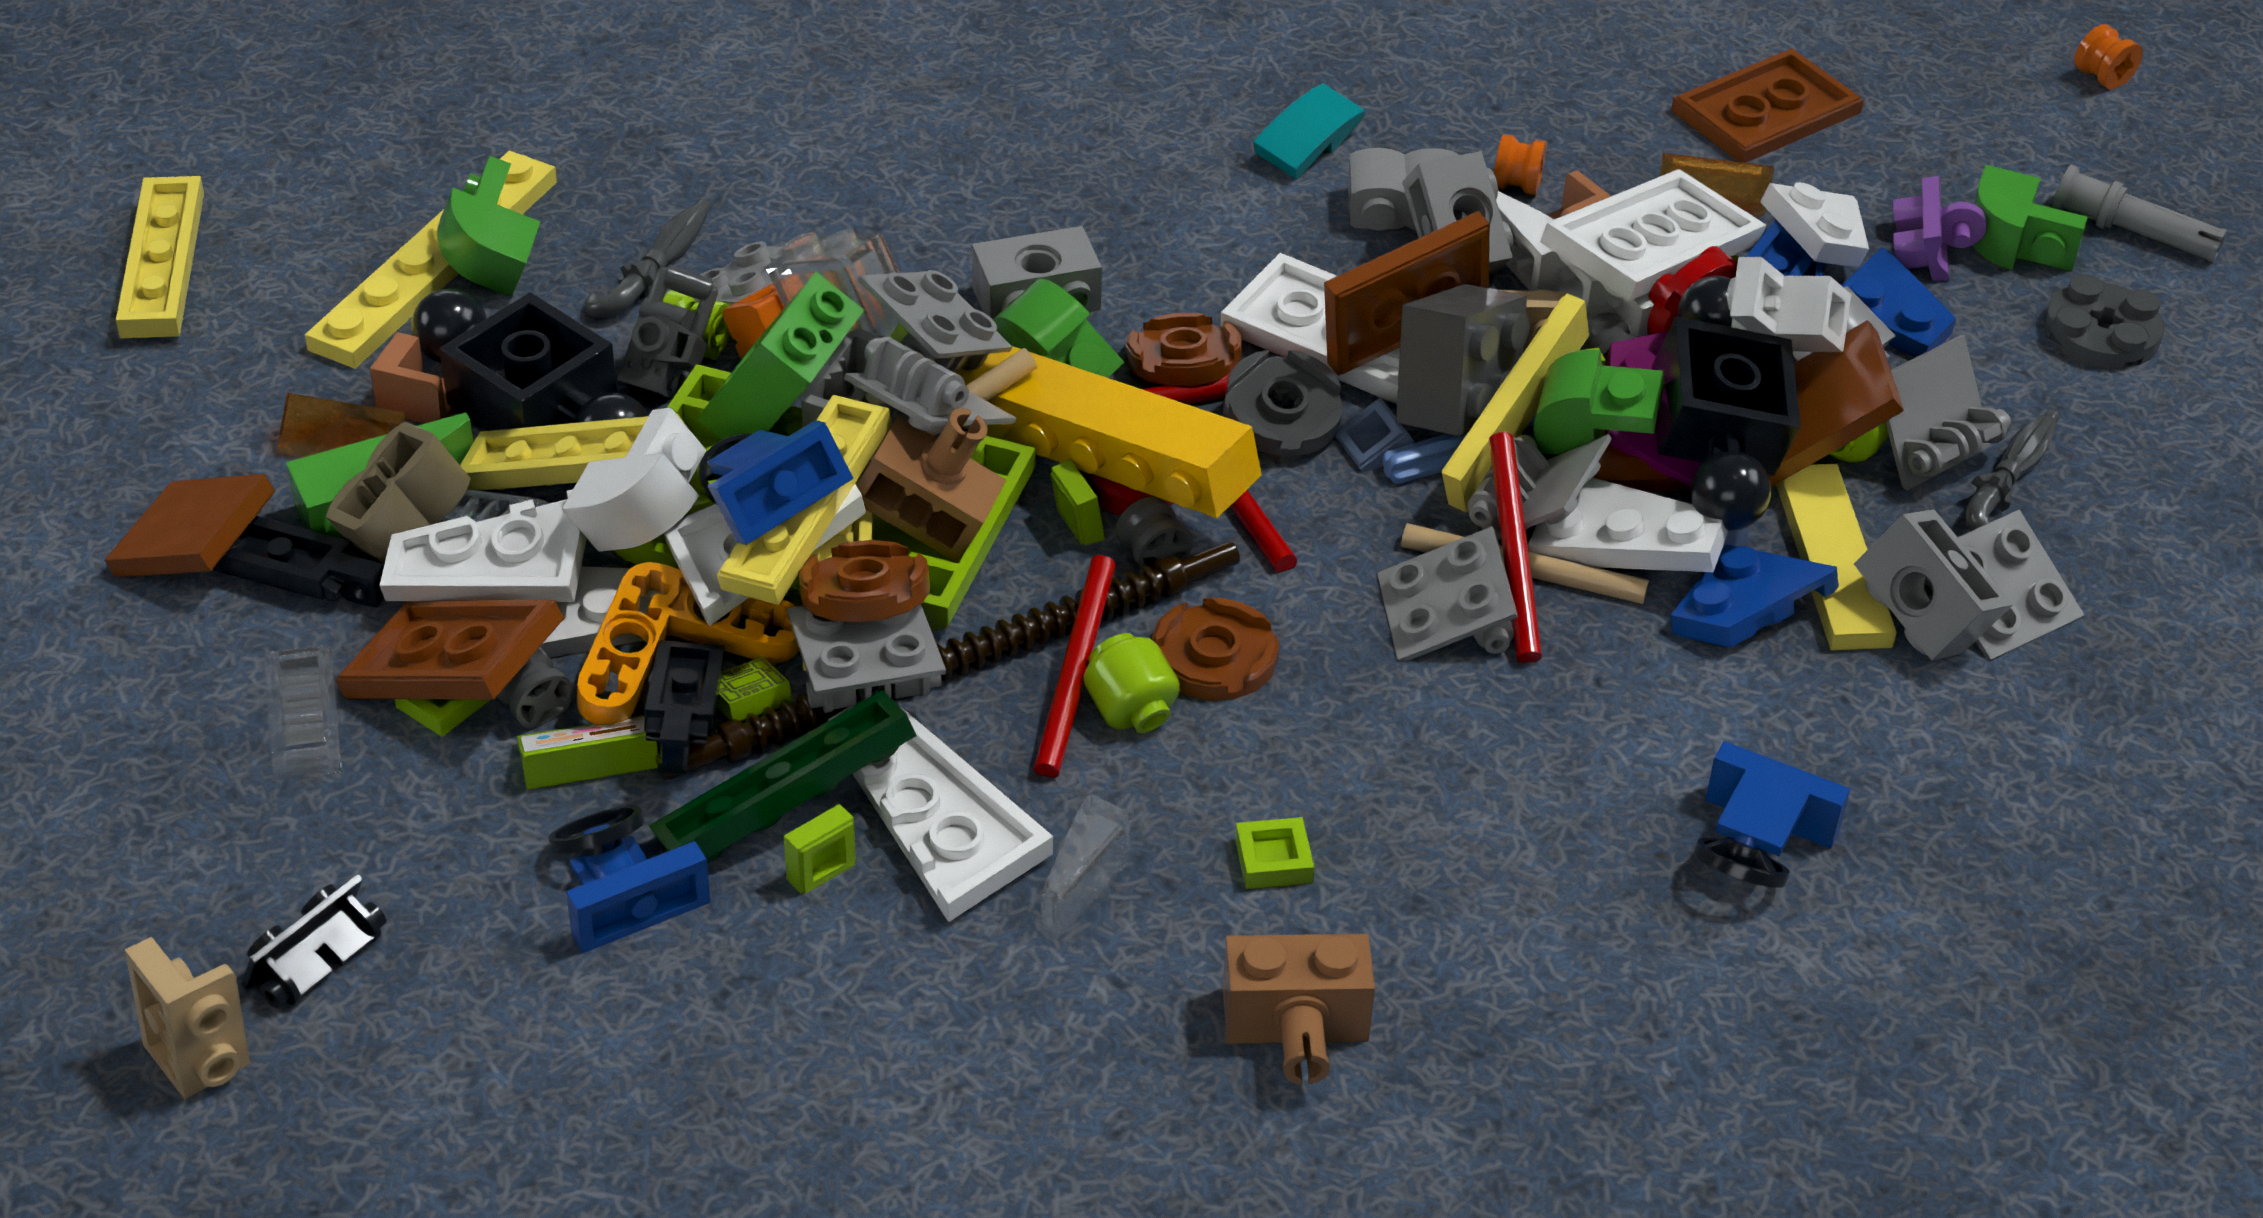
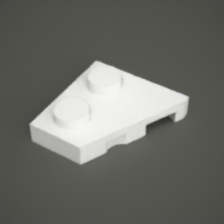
(1820, 222)

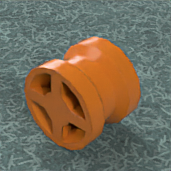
(2108, 57)
(1520, 164)

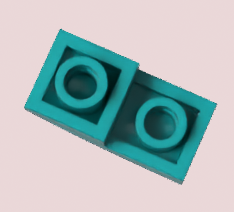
(1307, 128)

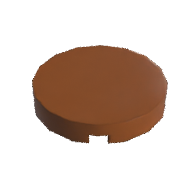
(1183, 350)
(864, 582)
(1214, 665)

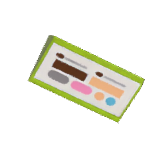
(585, 753)

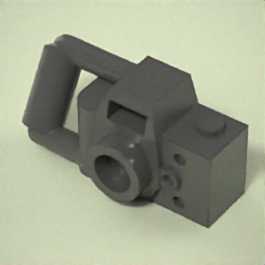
(667, 335)

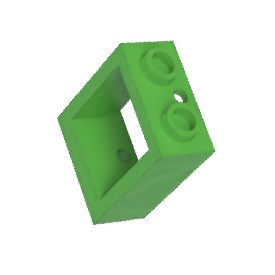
(782, 360)

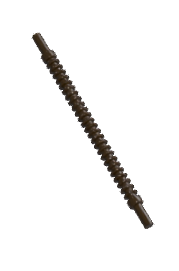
(1167, 577)

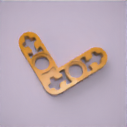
(670, 614)

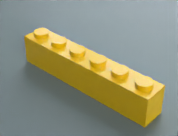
(1126, 434)

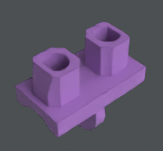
(1929, 230)

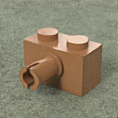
(932, 483)
(1298, 995)

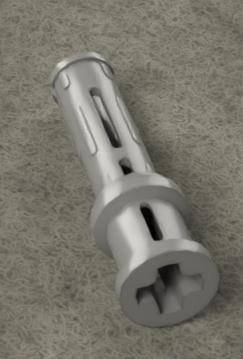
(2113, 206)

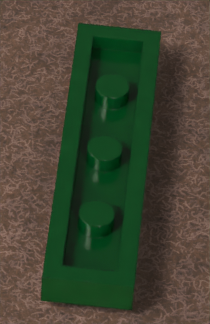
(787, 778)

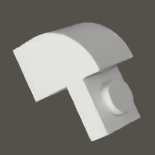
(1797, 308)
(640, 495)

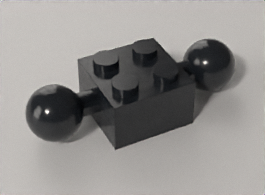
(520, 363)
(1725, 404)

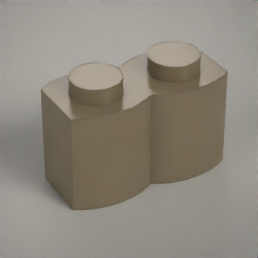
(404, 487)

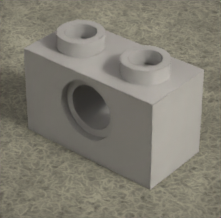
(1462, 185)
(1012, 264)
(1963, 593)

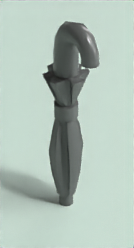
(638, 277)
(2021, 454)

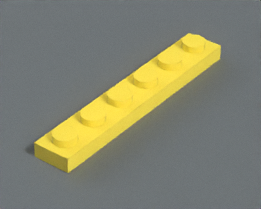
(413, 272)

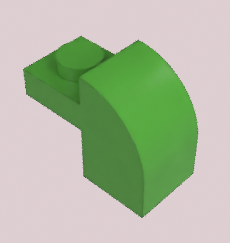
(2021, 227)
(483, 238)
(1056, 327)
(1586, 397)

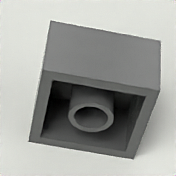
(1457, 355)

